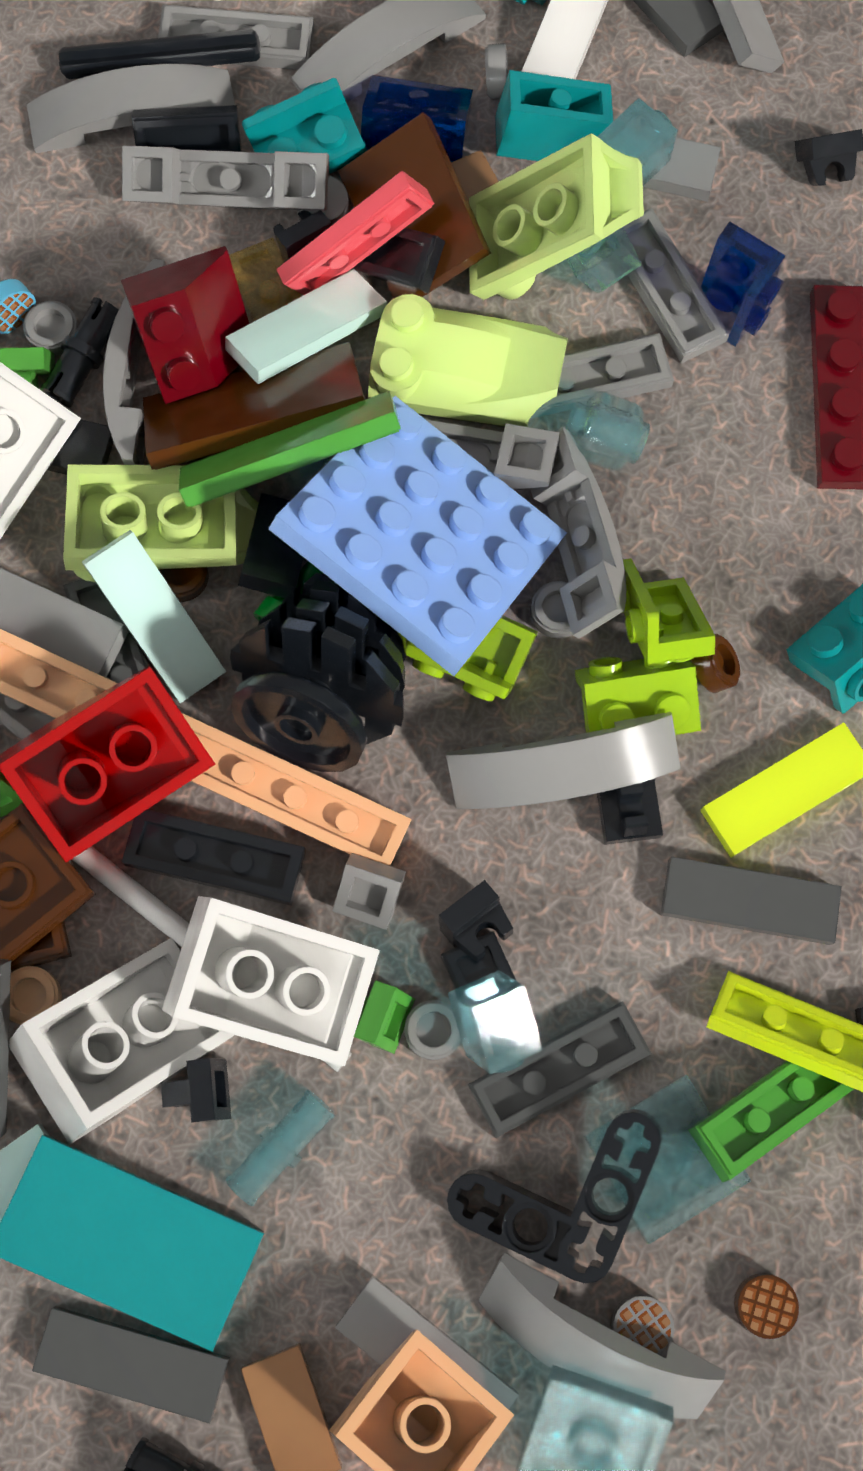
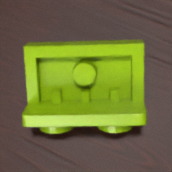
(665, 619)
(493, 664)
(637, 689)

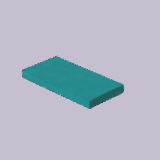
(127, 1242)

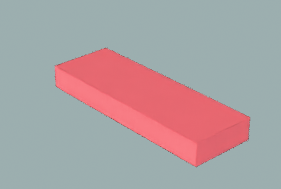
(356, 234)

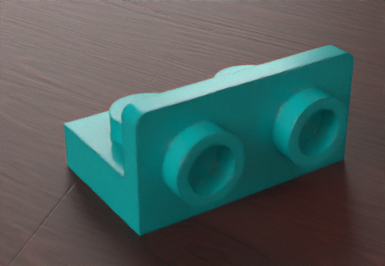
(310, 123)

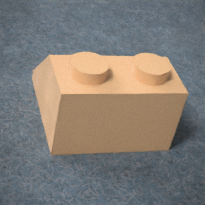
(421, 1414)

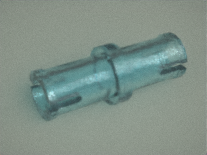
(280, 1147)

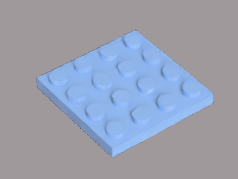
(420, 536)

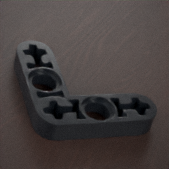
(563, 1224)

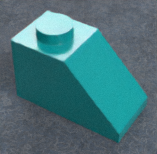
(548, 113)

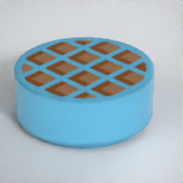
(14, 304)

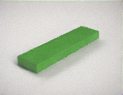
(288, 449)

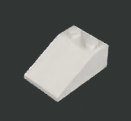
(270, 980)
(110, 1043)

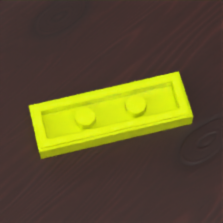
(785, 790)
(790, 1029)

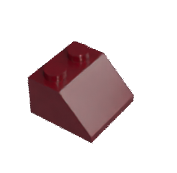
(184, 321)

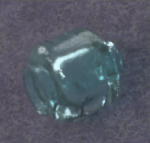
(608, 430)

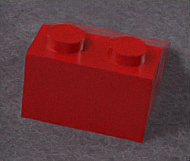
(104, 762)

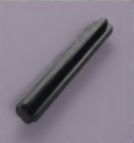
(194, 49)

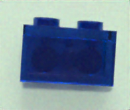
(396, 102)
(743, 279)

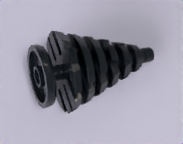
(313, 674)

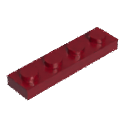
(838, 384)

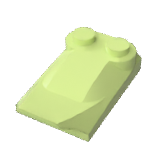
(552, 213)
(464, 363)
(121, 498)

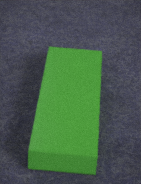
(763, 1117)

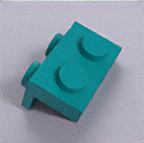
(834, 652)

